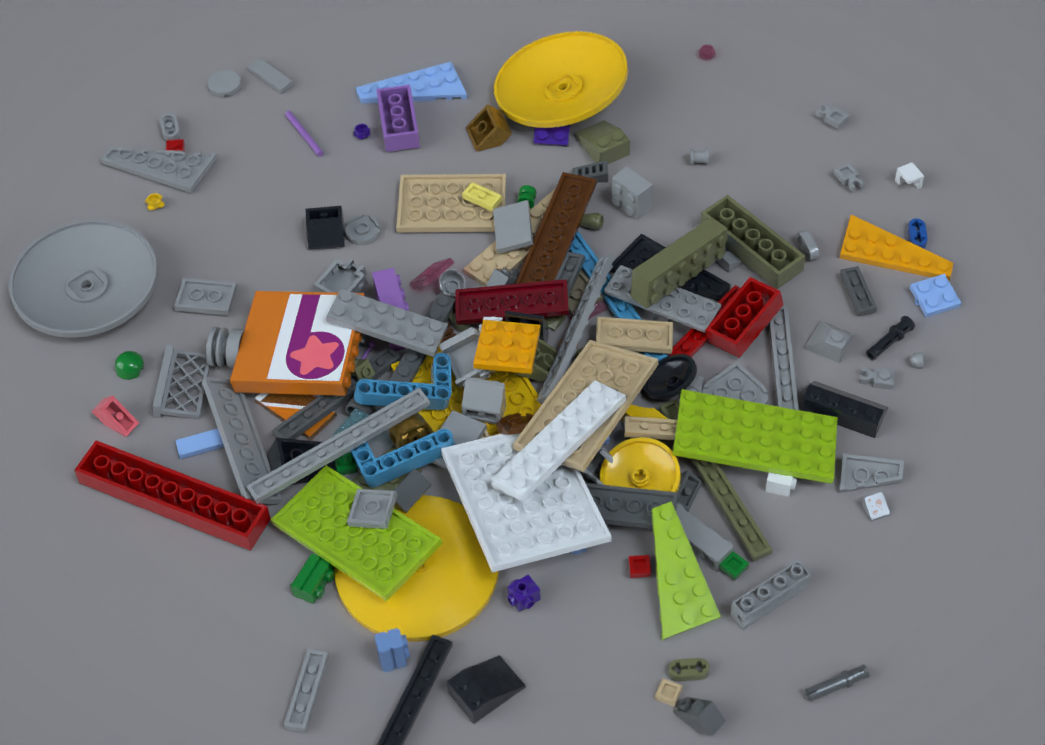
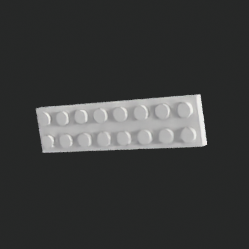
(558, 440)

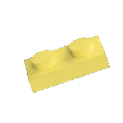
(482, 196)

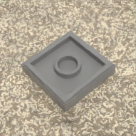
(372, 508)

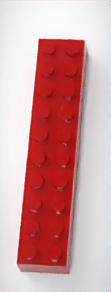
(173, 495)

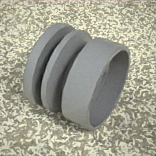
(223, 346)

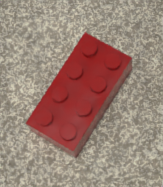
(744, 317)

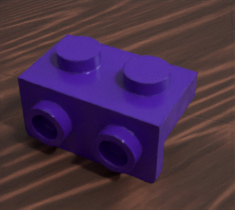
(552, 136)

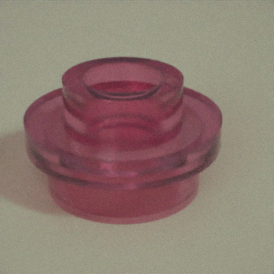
(707, 52)

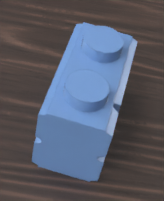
(392, 649)

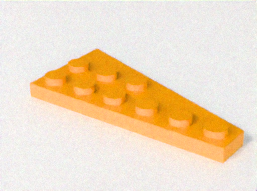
(880, 248)

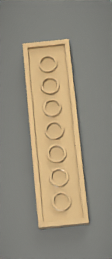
(484, 264)

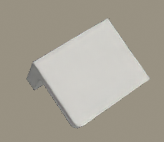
(910, 174)

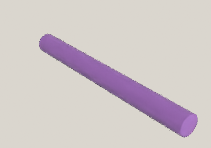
(304, 133)

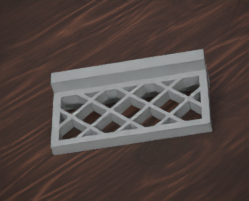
(166, 377)

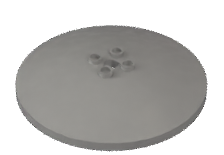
(97, 253)

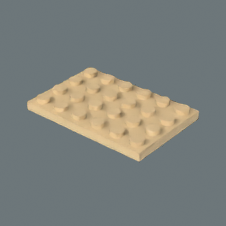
(437, 203)

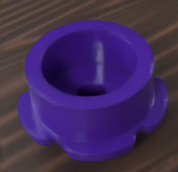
(362, 131)

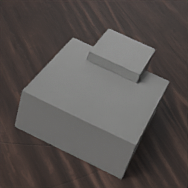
(342, 276)

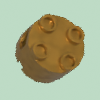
(409, 430)

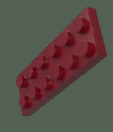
(534, 298)

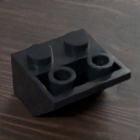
(325, 227)

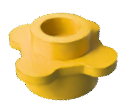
(154, 201)

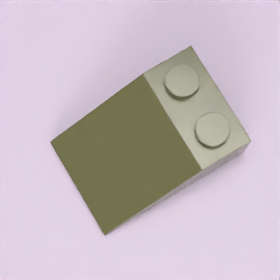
(604, 142)
(543, 361)

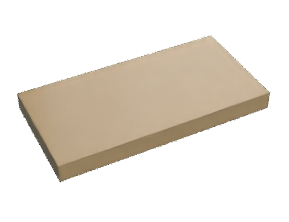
(635, 334)

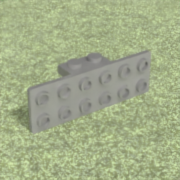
(678, 306)

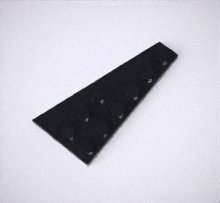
(644, 248)

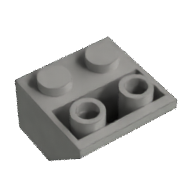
(484, 400)

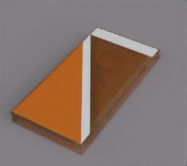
(286, 405)

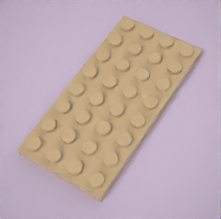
(597, 361)

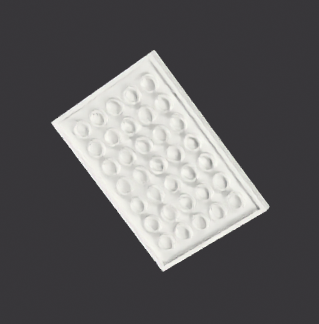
(512, 532)

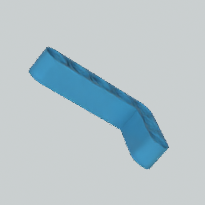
(374, 389)
(398, 459)

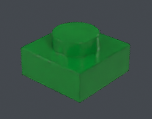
(733, 565)

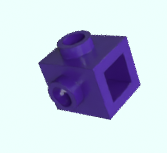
(523, 593)

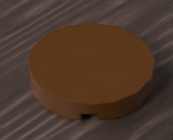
(513, 423)

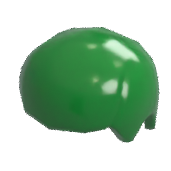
(129, 365)

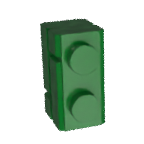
(312, 579)

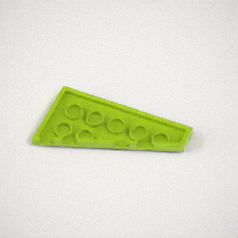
(680, 582)

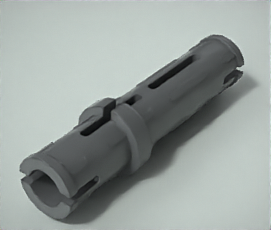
(846, 679)

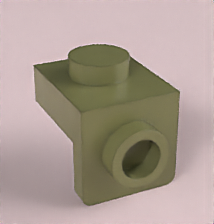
(363, 369)

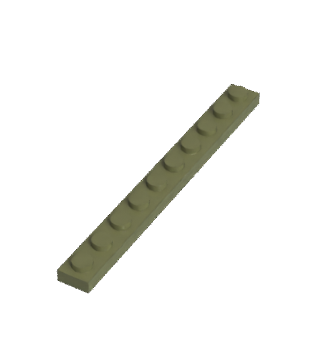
(726, 498)

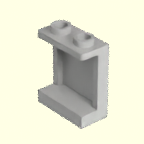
(462, 354)

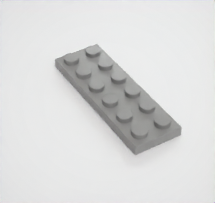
(387, 322)

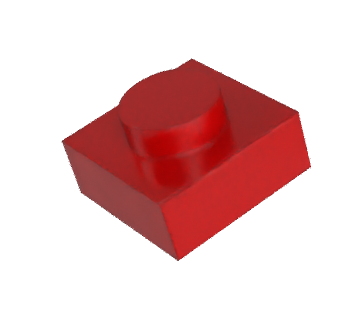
(175, 145)
(639, 566)

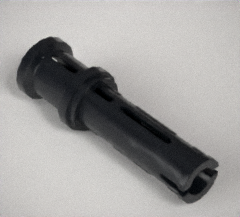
(895, 334)

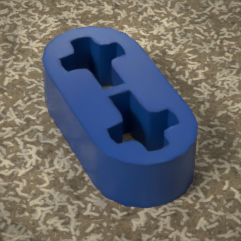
(921, 234)

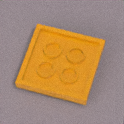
(507, 346)

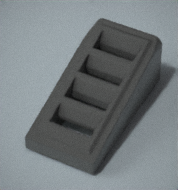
(596, 171)

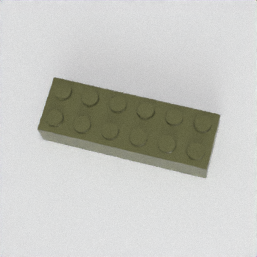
(756, 242)
(678, 262)

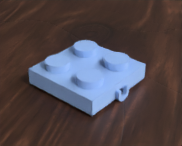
(935, 295)

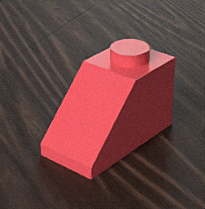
(115, 416)

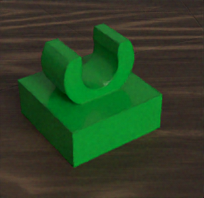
(346, 464)

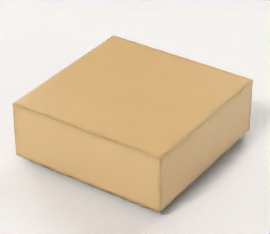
(668, 692)

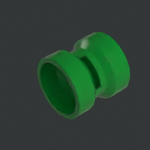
(527, 193)

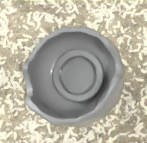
(451, 280)

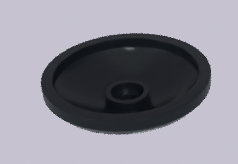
(671, 376)

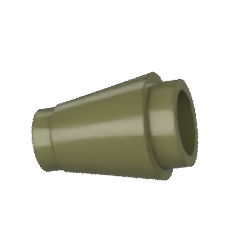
(593, 221)

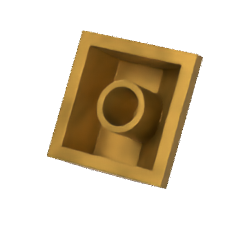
(488, 129)

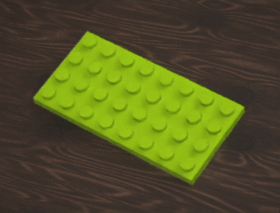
(756, 436)
(371, 556)

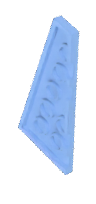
(425, 84)

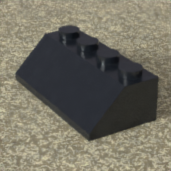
(852, 411)

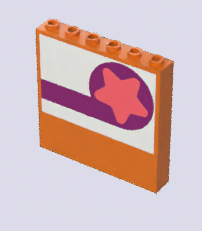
(293, 346)

